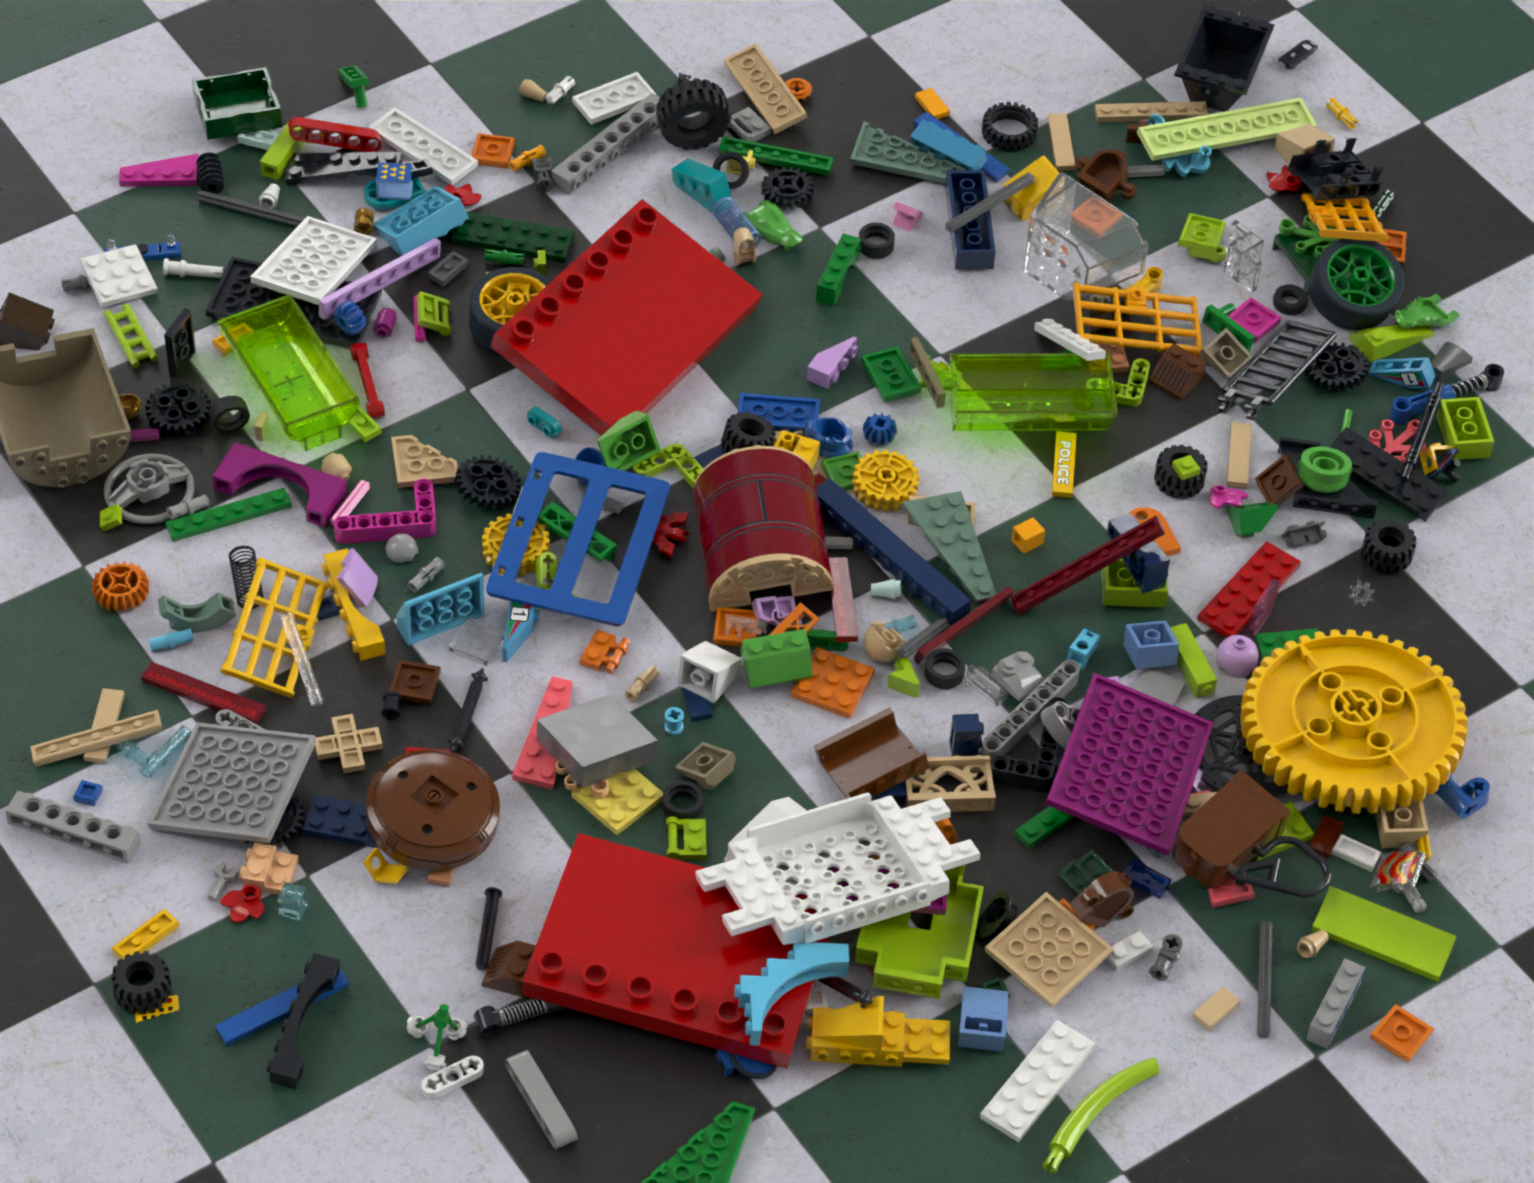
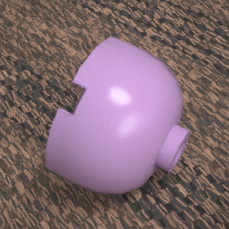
(1237, 656)

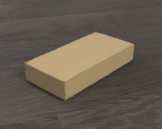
(1216, 1008)

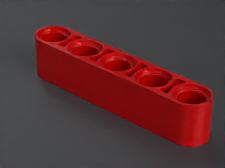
(328, 128)

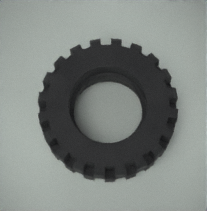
(689, 98)

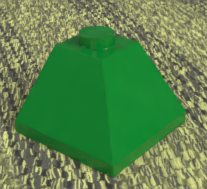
(1251, 517)

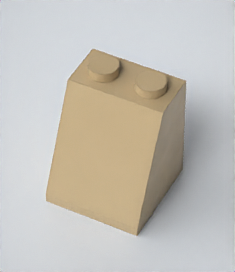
(1301, 141)

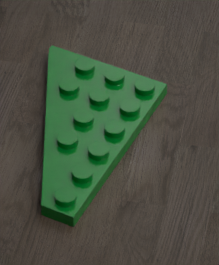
(711, 1152)

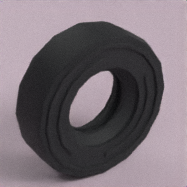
(1290, 308)

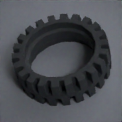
(1009, 112)

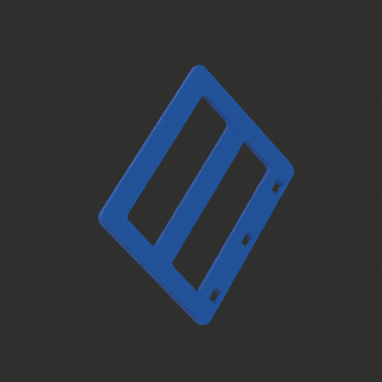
(559, 596)

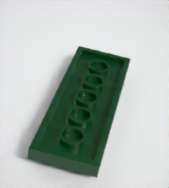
(514, 236)

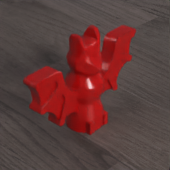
(666, 531)

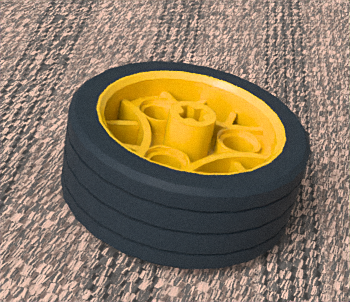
(499, 297)

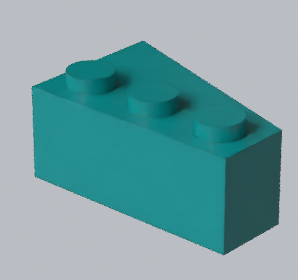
(702, 183)

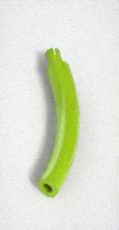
(1092, 1105)

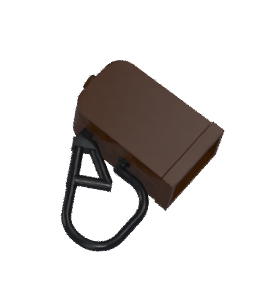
(1234, 829)

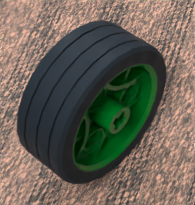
(1354, 305)

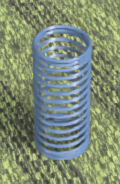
(726, 214)

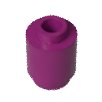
(385, 322)

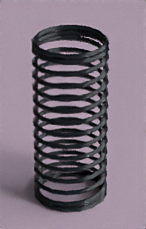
(242, 564)

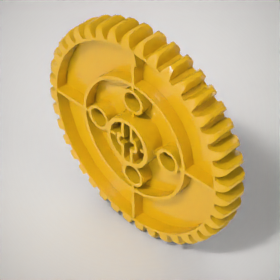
(1353, 721)

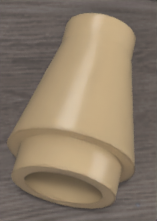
(532, 90)
(1311, 944)

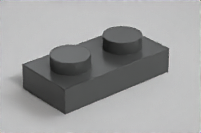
(448, 268)

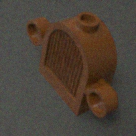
(1105, 174)
(1105, 899)

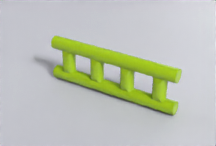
(127, 344)

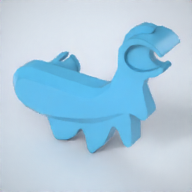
(1194, 162)

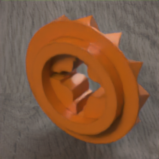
(804, 88)

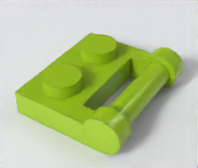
(428, 313)
(694, 838)

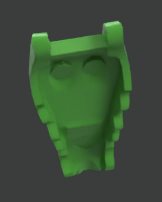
(773, 225)
(1424, 313)

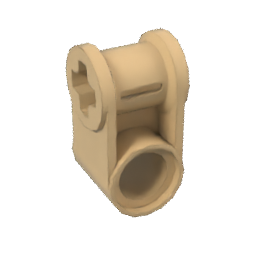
(743, 246)

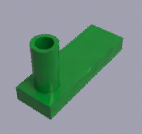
(355, 79)
(1218, 320)

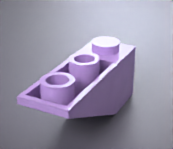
(828, 364)

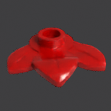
(1283, 180)
(465, 194)
(242, 905)

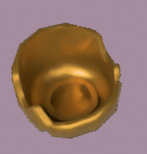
(131, 405)

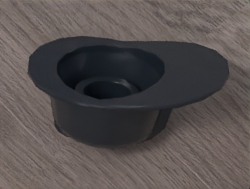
(997, 915)

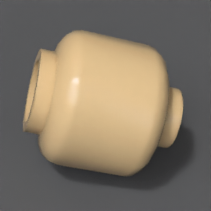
(336, 465)

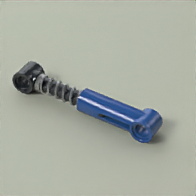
(1405, 408)

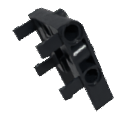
(1336, 173)

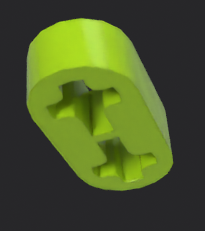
(545, 571)

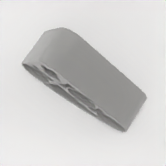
(1059, 721)

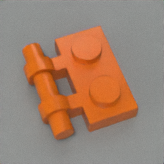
(598, 650)

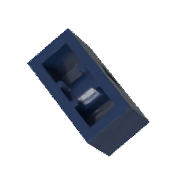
(966, 735)

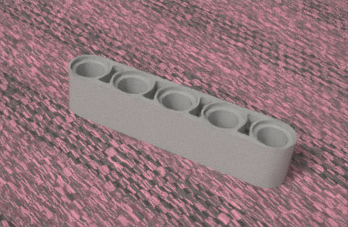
(541, 1099)

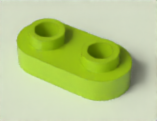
(1219, 256)

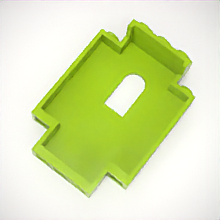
(918, 958)

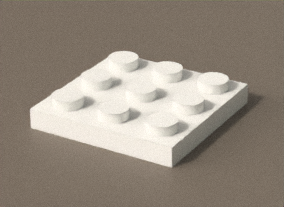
(118, 275)

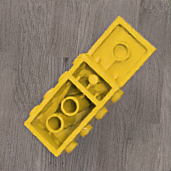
(876, 1036)

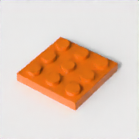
(835, 683)

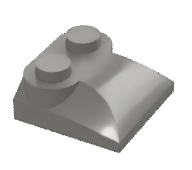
(1018, 675)

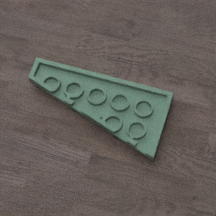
(898, 156)
(953, 537)

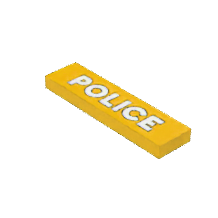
(1064, 464)

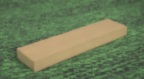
(1061, 142)
(1239, 455)
(106, 713)

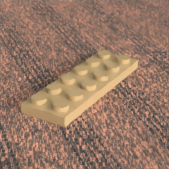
(765, 88)

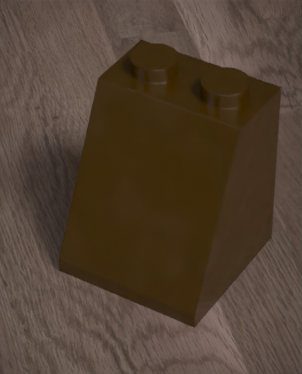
(24, 323)

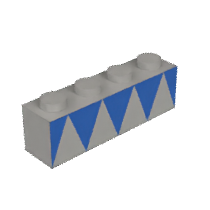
(1335, 1003)

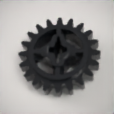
(787, 186)

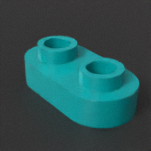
(544, 422)

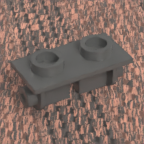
(1296, 534)

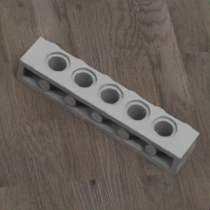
(73, 826)

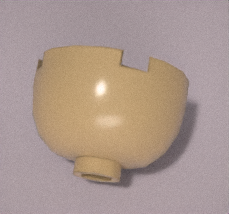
(882, 643)

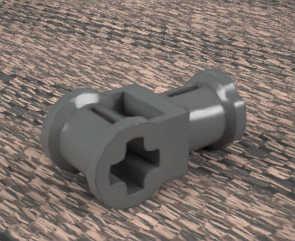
(542, 172)
(1167, 956)

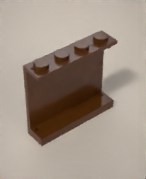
(870, 756)

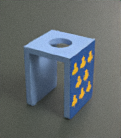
(394, 181)

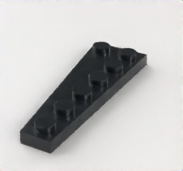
(324, 165)

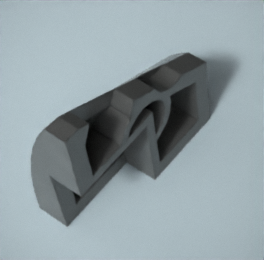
(1448, 360)

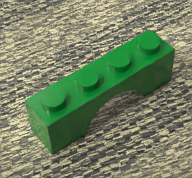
(832, 279)

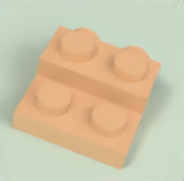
(268, 868)

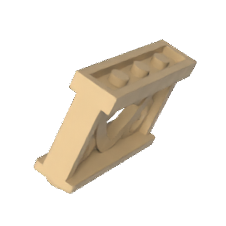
(961, 768)

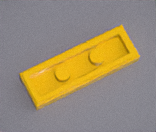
(146, 935)

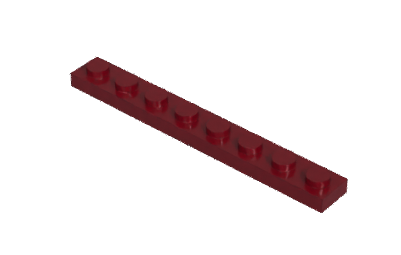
(1087, 565)

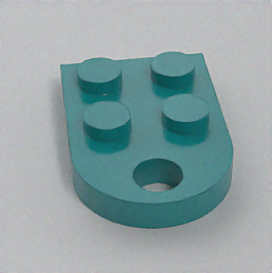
(385, 204)

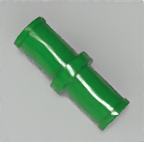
(504, 257)

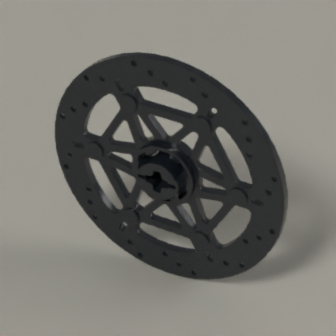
(1241, 753)

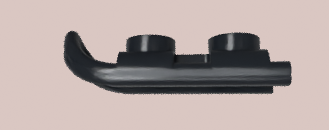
(1301, 54)

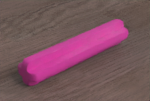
(420, 334)

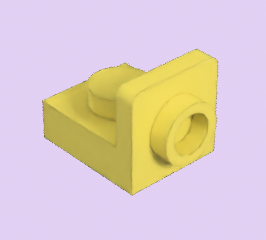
(734, 166)

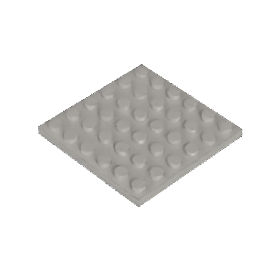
(232, 782)

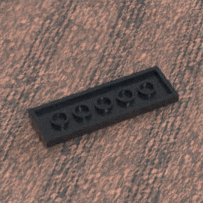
(1383, 474)

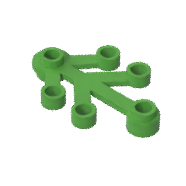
(1288, 227)

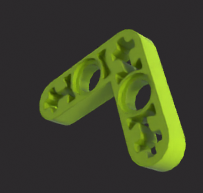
(1125, 391)
(678, 457)

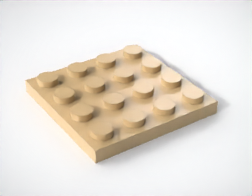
(1048, 949)

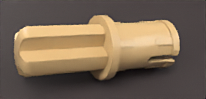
(642, 683)

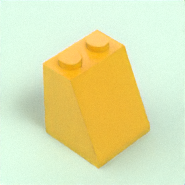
(1027, 199)

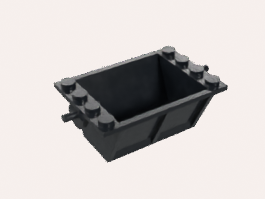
(1222, 57)

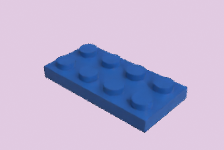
(781, 411)

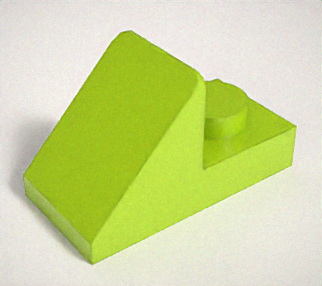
(904, 678)

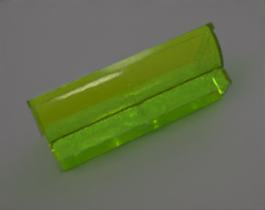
(292, 371)
(1031, 392)

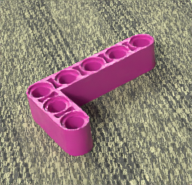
(383, 526)

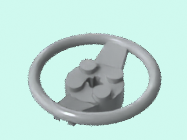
(147, 482)

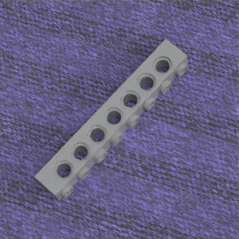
(606, 146)

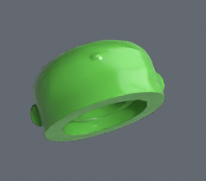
(1324, 469)

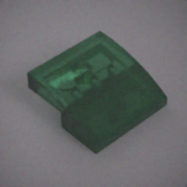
(1084, 871)

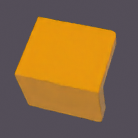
(1028, 535)

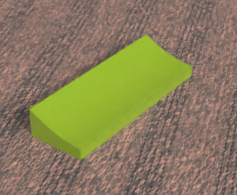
(1384, 933)

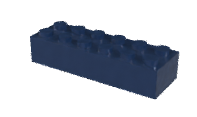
(974, 241)

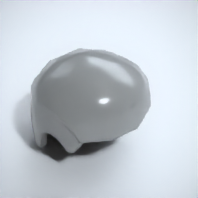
(401, 548)

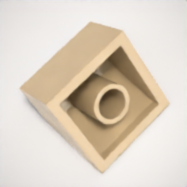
(1401, 825)

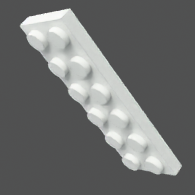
(420, 143)
(1037, 1080)

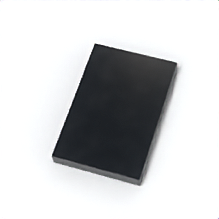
(180, 343)

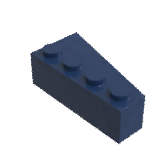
(1147, 564)

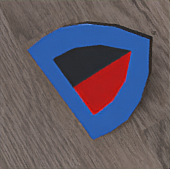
(1447, 469)

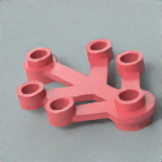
(1395, 446)

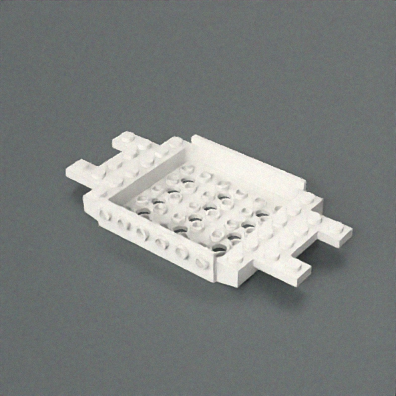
(903, 838)

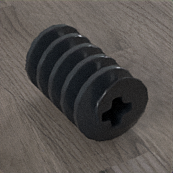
(210, 173)

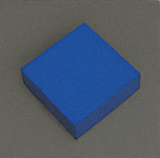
(88, 793)

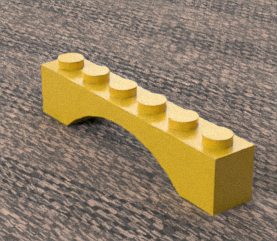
(365, 634)

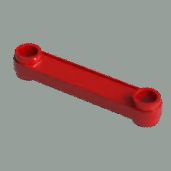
(359, 353)

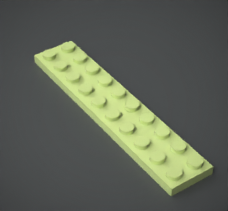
(1223, 128)

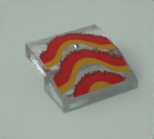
(1398, 871)

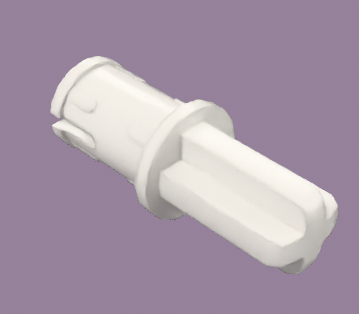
(560, 90)

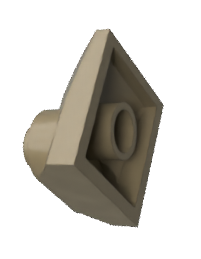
(1225, 354)
(707, 765)

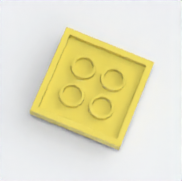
(627, 800)

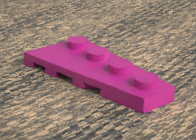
(166, 172)

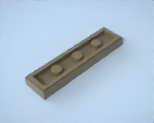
(927, 372)

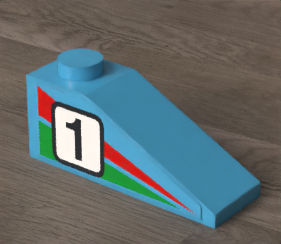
(1406, 372)
(518, 627)

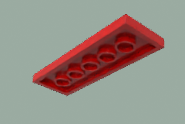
(1236, 600)

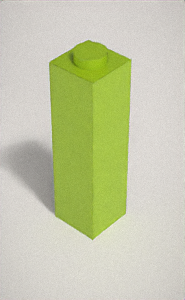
(280, 154)
(1193, 663)

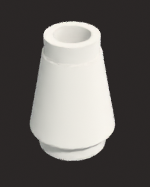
(269, 197)

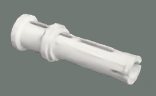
(183, 268)

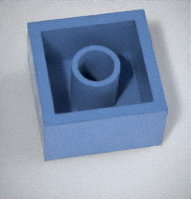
(1151, 644)

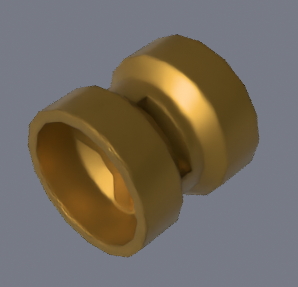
(364, 221)

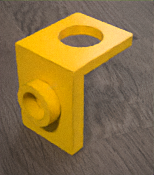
(1431, 451)
(384, 872)

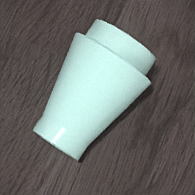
(888, 589)

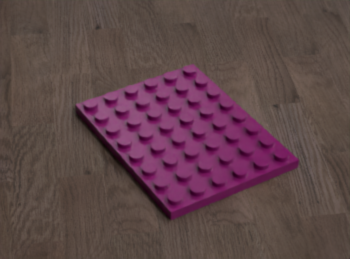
(1130, 764)

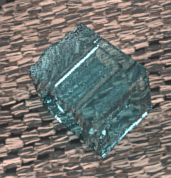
(292, 901)

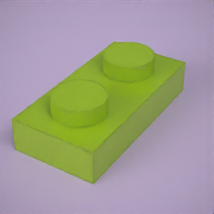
(364, 425)

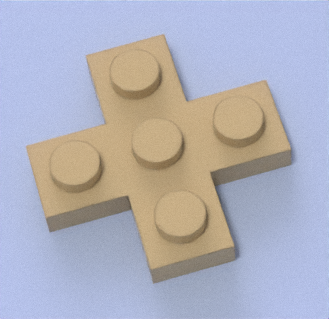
(348, 743)

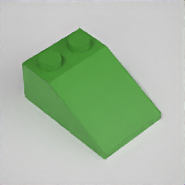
(628, 441)

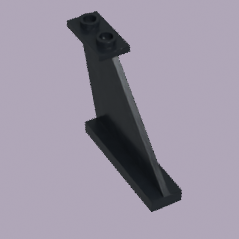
(1345, 501)

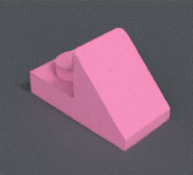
(906, 216)

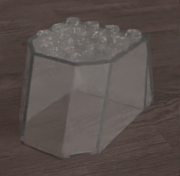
(1081, 241)

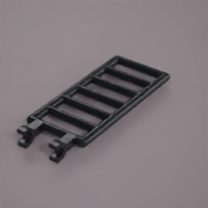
(1259, 401)

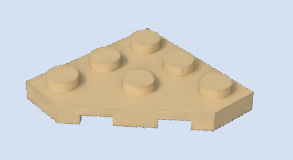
(418, 461)

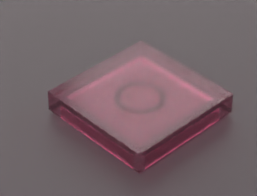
(1264, 606)

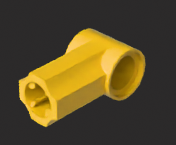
(1151, 280)

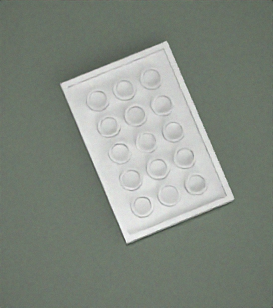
(313, 260)

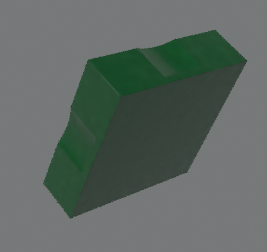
(237, 103)

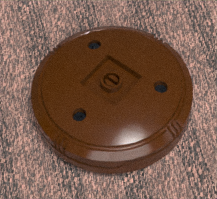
(432, 810)

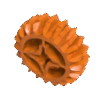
(120, 592)

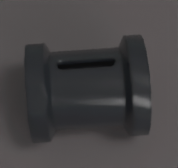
(391, 705)

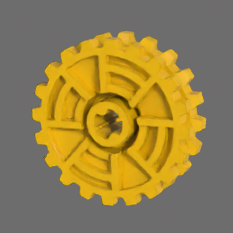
(885, 480)
(494, 538)

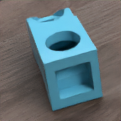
(1083, 647)

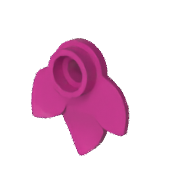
(1221, 495)

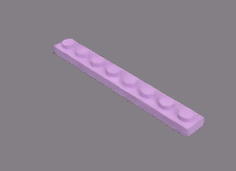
(381, 277)

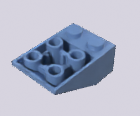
(983, 1019)

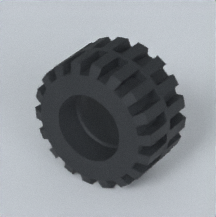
(747, 431)
(1169, 480)
(1385, 557)
(141, 967)

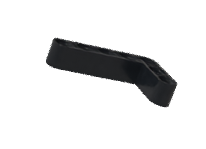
(1028, 774)

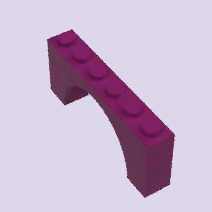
(249, 464)

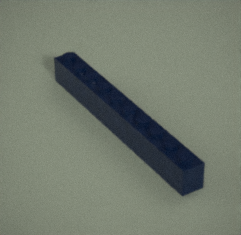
(892, 553)

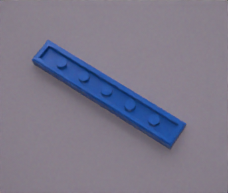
(993, 168)
(267, 1013)

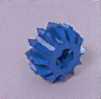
(349, 318)
(879, 429)

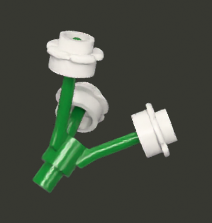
(454, 1028)

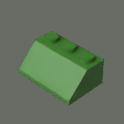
(777, 658)

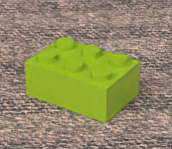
(1465, 427)
(1121, 589)

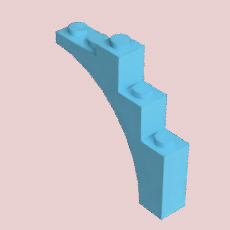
(779, 976)

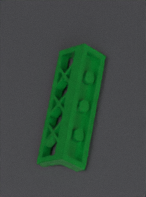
(562, 523)

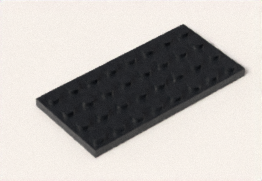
(238, 294)

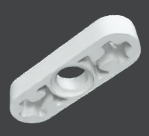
(434, 1079)

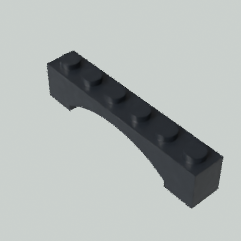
(320, 976)

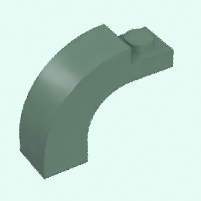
(198, 617)

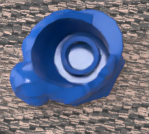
(832, 434)

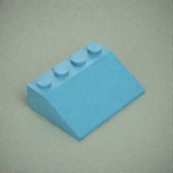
(421, 220)
(441, 609)

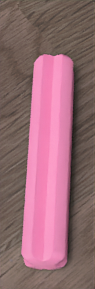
(352, 500)

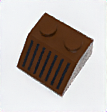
(1178, 371)
(509, 967)

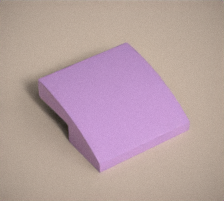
(357, 578)

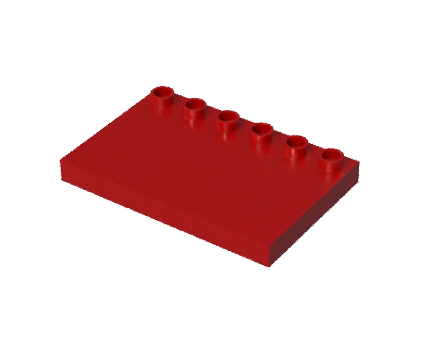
(626, 319)
(651, 951)

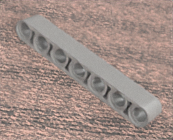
(1029, 711)

